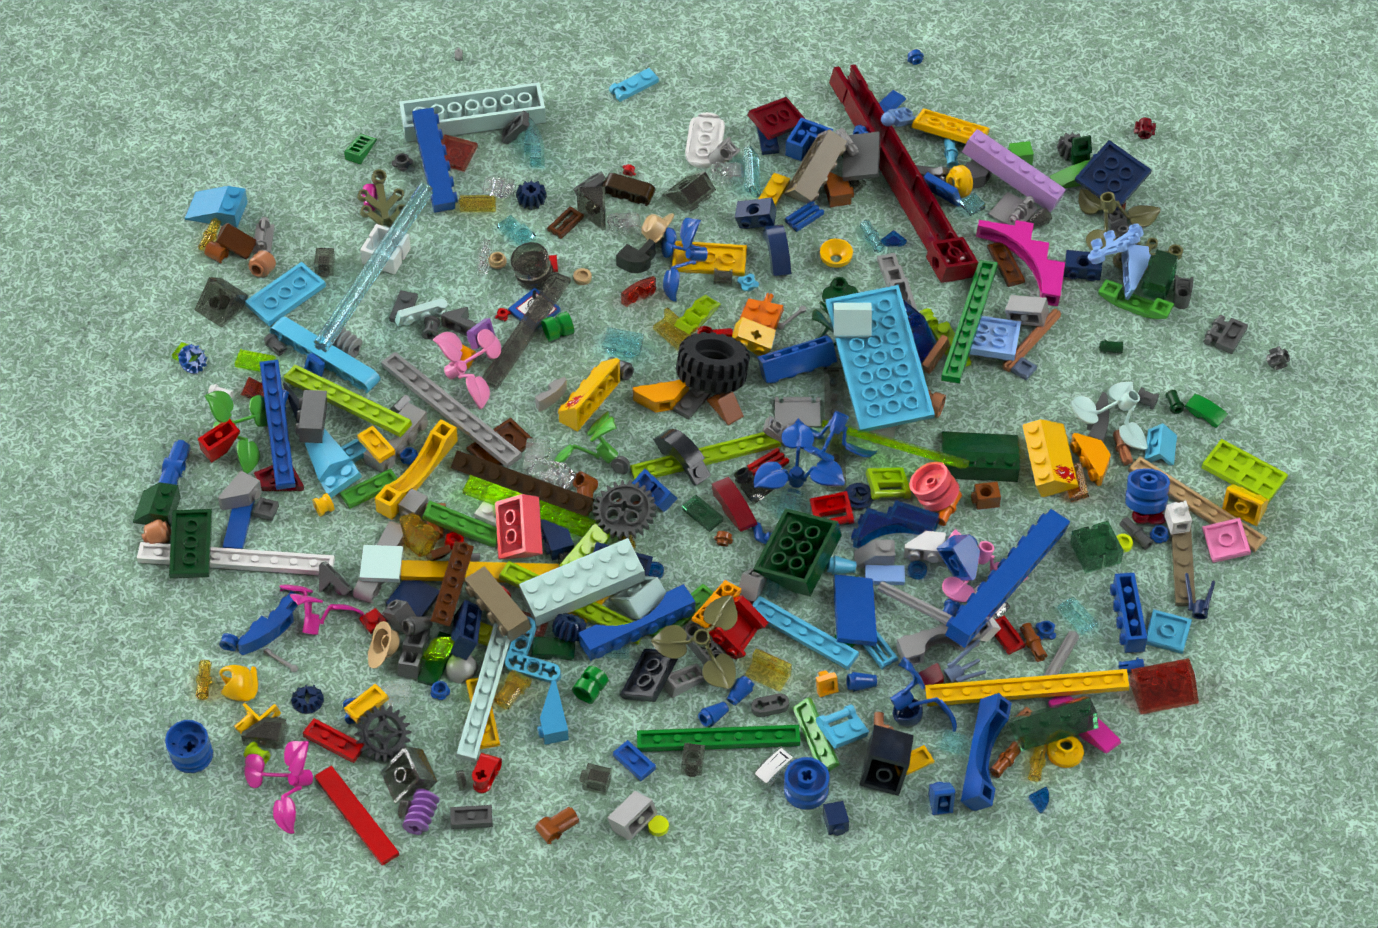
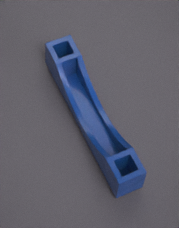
(602, 639)
(992, 716)

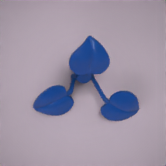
(693, 253)
(837, 425)
(772, 476)
(905, 697)

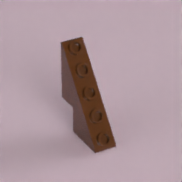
(452, 583)

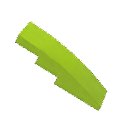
(697, 314)

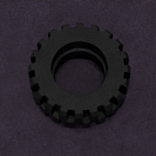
(712, 363)

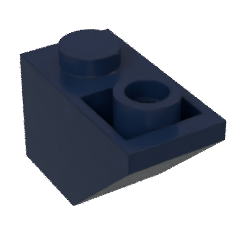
(556, 539)

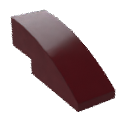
(733, 504)

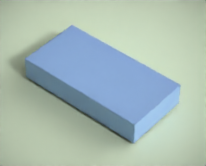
(886, 573)

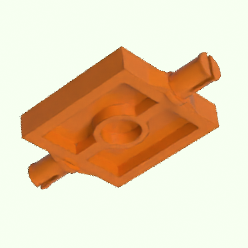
(763, 311)

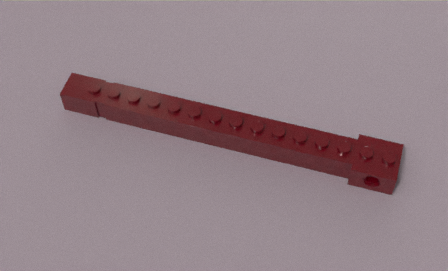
(946, 252)

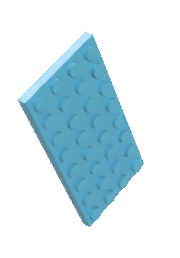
(885, 369)

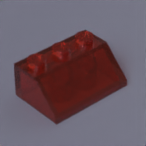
(1164, 686)

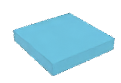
(1168, 631)

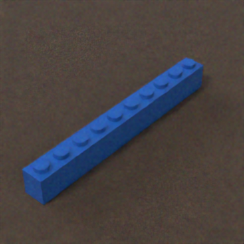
(1006, 578)

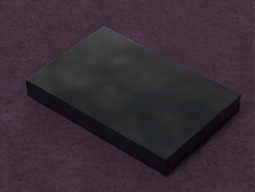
(648, 676)

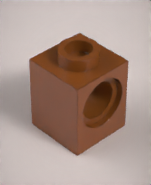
(992, 494)

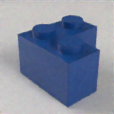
(803, 138)

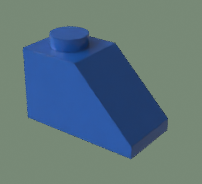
(941, 797)

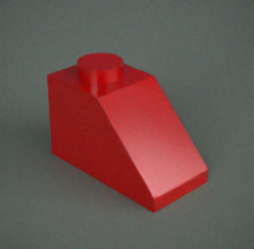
(218, 440)

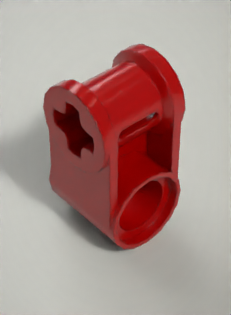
(485, 772)

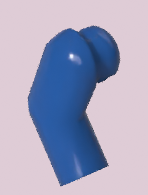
(759, 535)

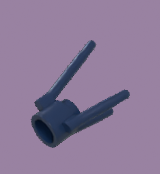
(1200, 607)

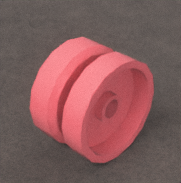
(934, 486)

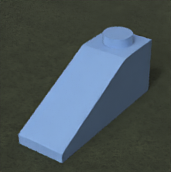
(1134, 264)

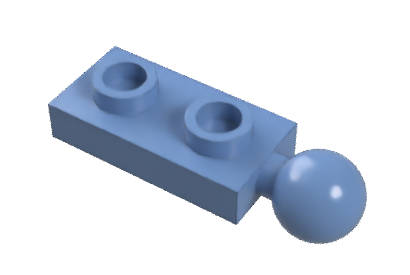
(898, 117)

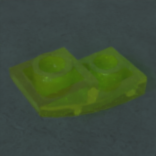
(438, 648)

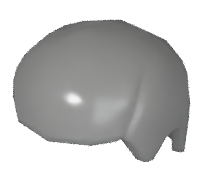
(460, 669)

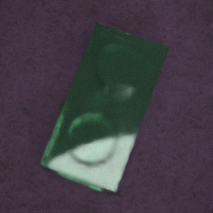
(702, 513)

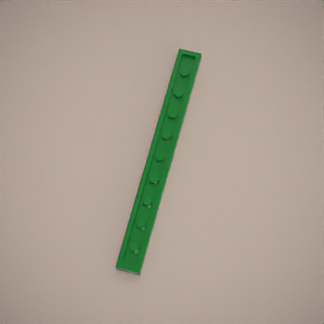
(969, 321)

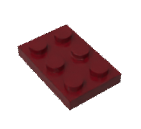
(775, 117)

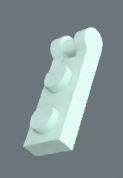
(419, 312)

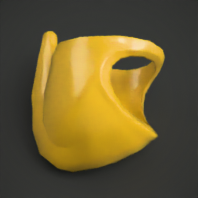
(242, 685)

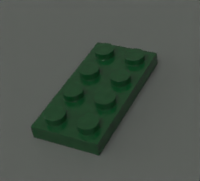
(190, 543)

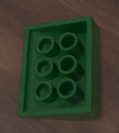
(989, 455)
(798, 551)

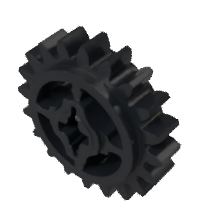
(382, 724)

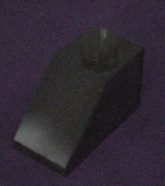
(267, 733)

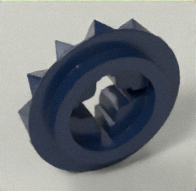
(864, 491)
(315, 702)

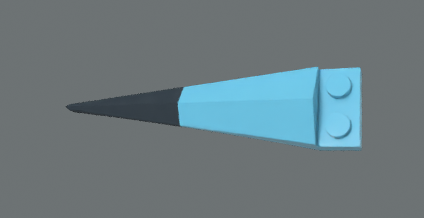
(329, 460)

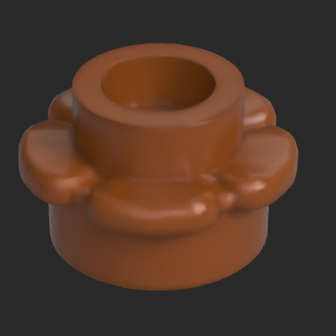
(723, 538)

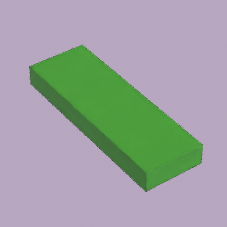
(367, 489)

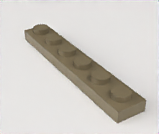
(1182, 563)

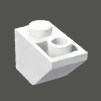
(924, 547)

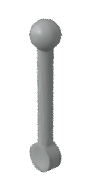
(802, 309)
(294, 668)

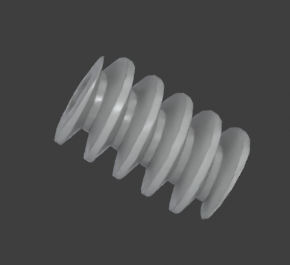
(348, 343)

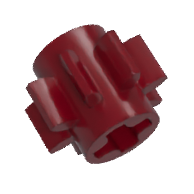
(1145, 128)

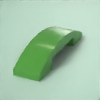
(1114, 293)

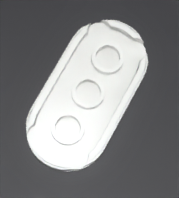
(703, 138)

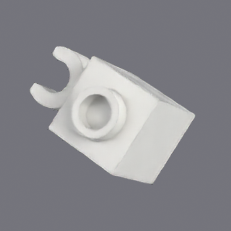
(1178, 517)

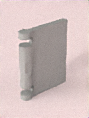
(798, 407)

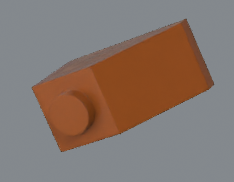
(838, 191)

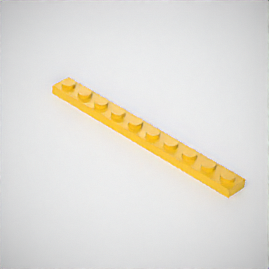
(1030, 687)

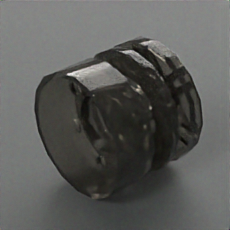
(531, 265)

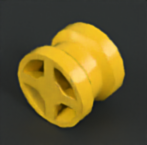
(323, 504)

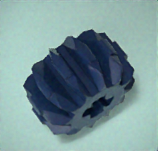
(531, 194)
(568, 627)

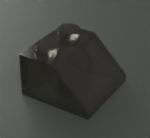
(690, 191)
(220, 301)
(407, 773)

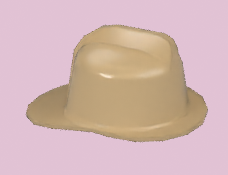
(655, 226)
(383, 644)

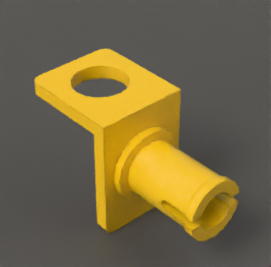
(252, 718)

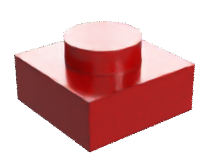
(371, 619)

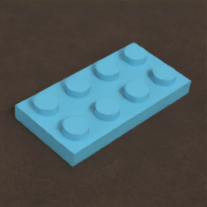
(285, 293)

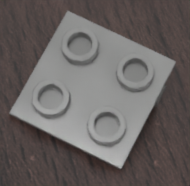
(1013, 208)

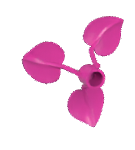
(312, 620)
(295, 757)

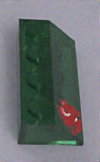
(1054, 723)

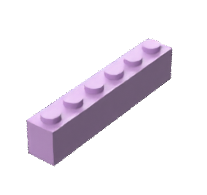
(1013, 170)

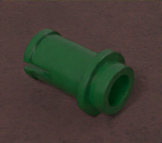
(1110, 346)
(1176, 405)

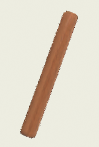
(1032, 339)

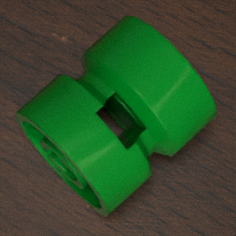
(557, 326)
(590, 684)

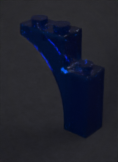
(899, 519)

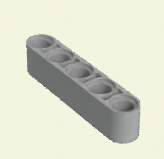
(391, 537)

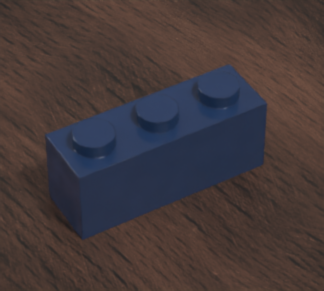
(465, 629)

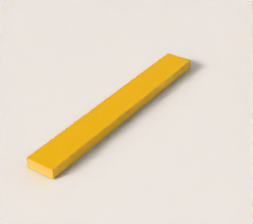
(436, 570)

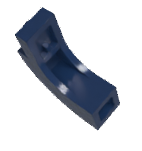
(778, 249)

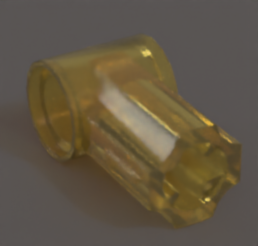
(513, 688)

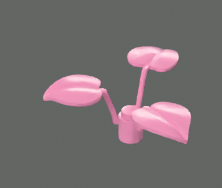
(451, 346)
(959, 590)

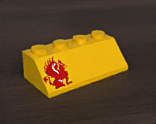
(590, 394)
(1050, 457)

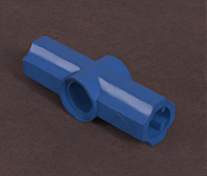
(175, 463)

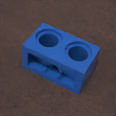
(661, 494)

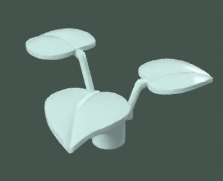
(1126, 398)

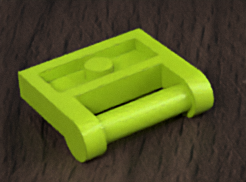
(888, 477)

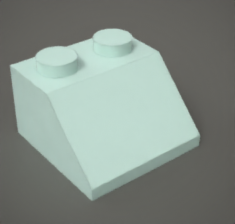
(640, 598)

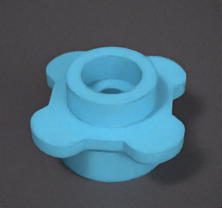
(748, 282)

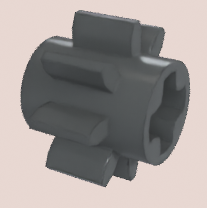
(1278, 358)

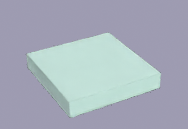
(381, 563)

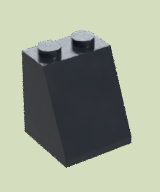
(884, 751)

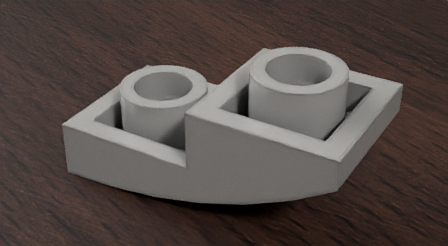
(555, 392)
(774, 428)

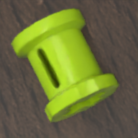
(253, 748)

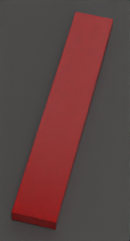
(356, 815)

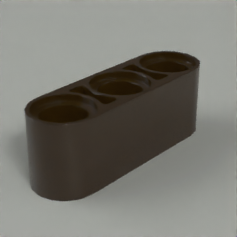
(629, 188)

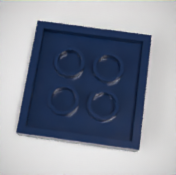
(1113, 172)

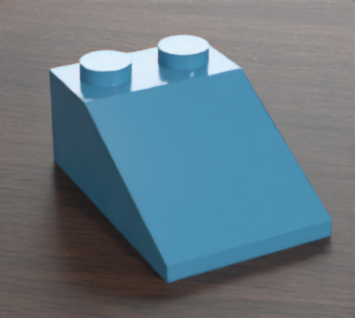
(223, 203)

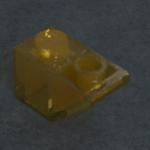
(418, 535)

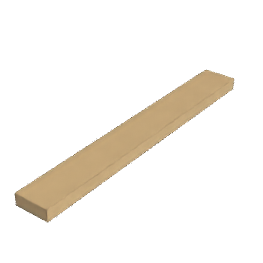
(1201, 506)

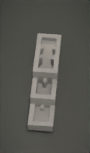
(894, 275)

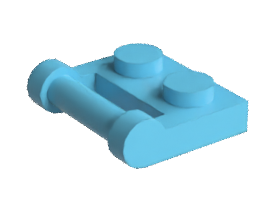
(844, 732)

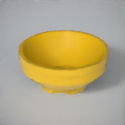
(962, 179)
(836, 247)
(1065, 758)

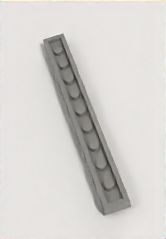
(451, 409)

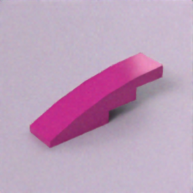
(1100, 737)

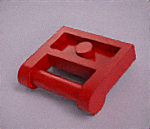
(831, 505)

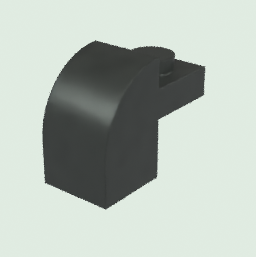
(636, 260)

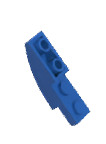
(267, 630)

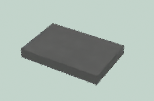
(866, 162)

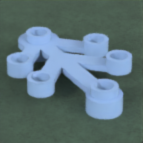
(1098, 255)

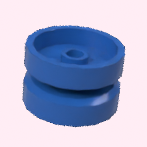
(1147, 491)
(806, 783)

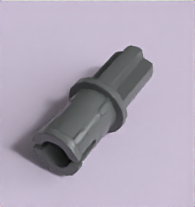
(1136, 533)

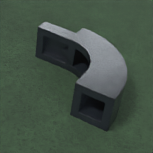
(685, 452)

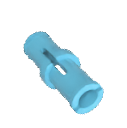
(950, 153)

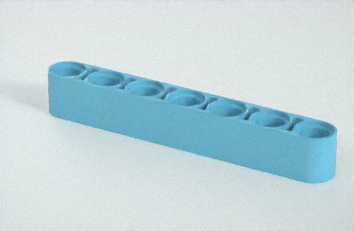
(334, 359)

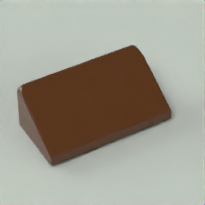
(236, 240)

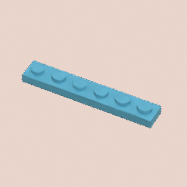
(806, 634)

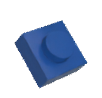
(314, 364)

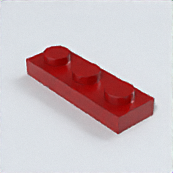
(333, 740)

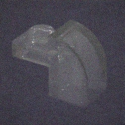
(398, 692)

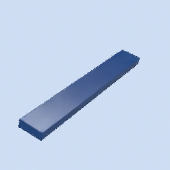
(277, 424)

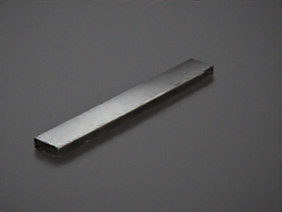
(526, 330)
(835, 402)

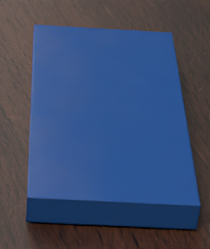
(854, 610)

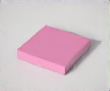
(1226, 540)

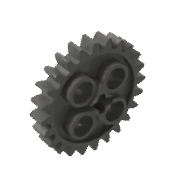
(625, 510)

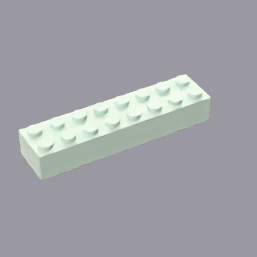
(477, 109)

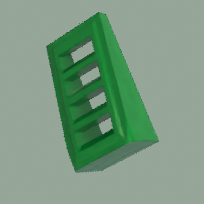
(356, 157)

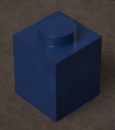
(836, 818)

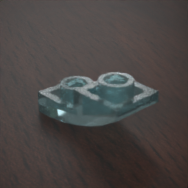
(515, 231)

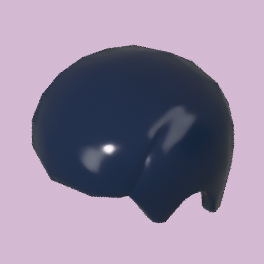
(908, 716)

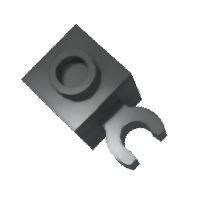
(397, 612)

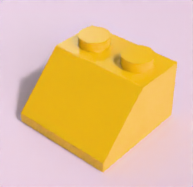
(1244, 504)

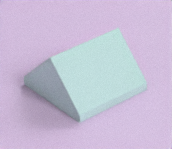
(852, 320)

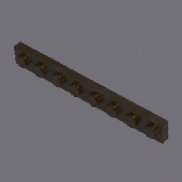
(522, 483)

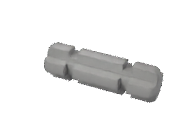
(850, 146)

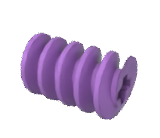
(420, 812)

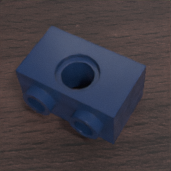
(755, 213)
(1080, 267)

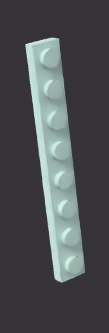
(483, 696)

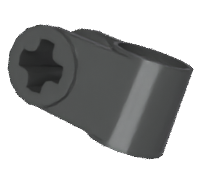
(1182, 291)

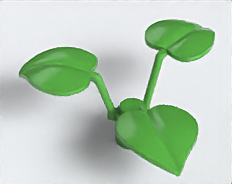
(221, 406)
(604, 449)

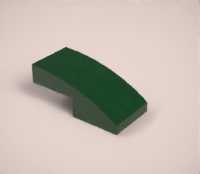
(1081, 149)
(552, 647)

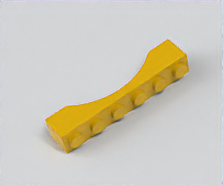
(436, 447)

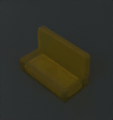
(477, 203)
(668, 331)
(769, 670)

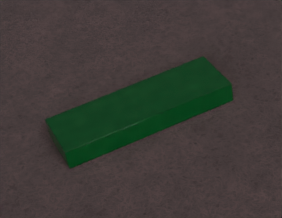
(433, 670)

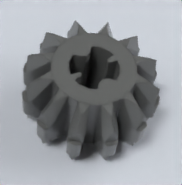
(1065, 144)

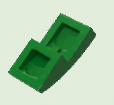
(1202, 407)

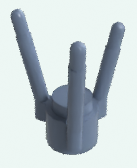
(955, 672)

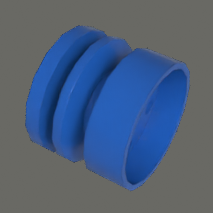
(188, 736)

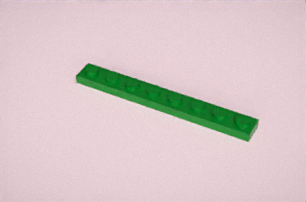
(719, 738)

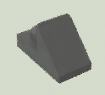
(457, 320)
(329, 576)

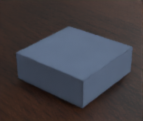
(1024, 368)

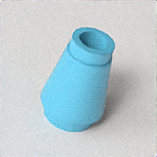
(840, 565)

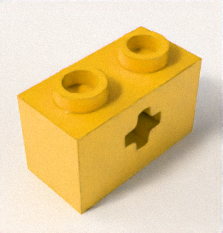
(754, 336)

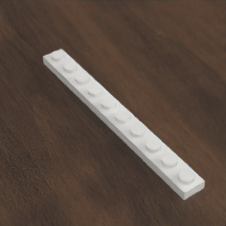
(243, 559)

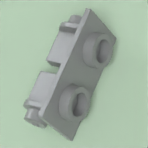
(264, 235)

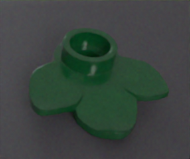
(835, 291)

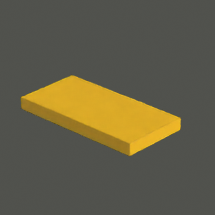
(946, 126)
(719, 256)

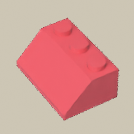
(518, 527)

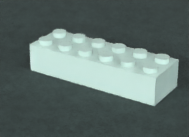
(582, 582)

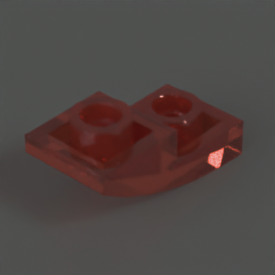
(639, 289)

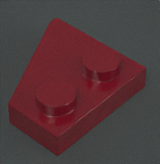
(267, 480)

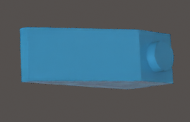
(552, 719)

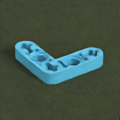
(521, 656)

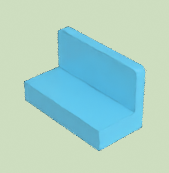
(1161, 444)

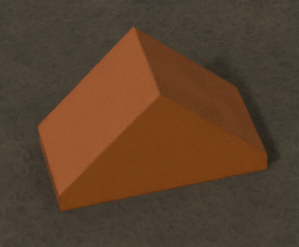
(726, 406)

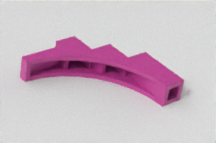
(1034, 253)

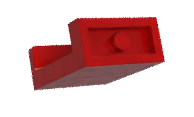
(739, 636)

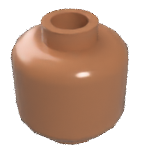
(262, 264)
(157, 532)

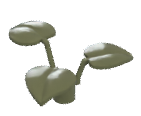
(1090, 204)
(672, 642)

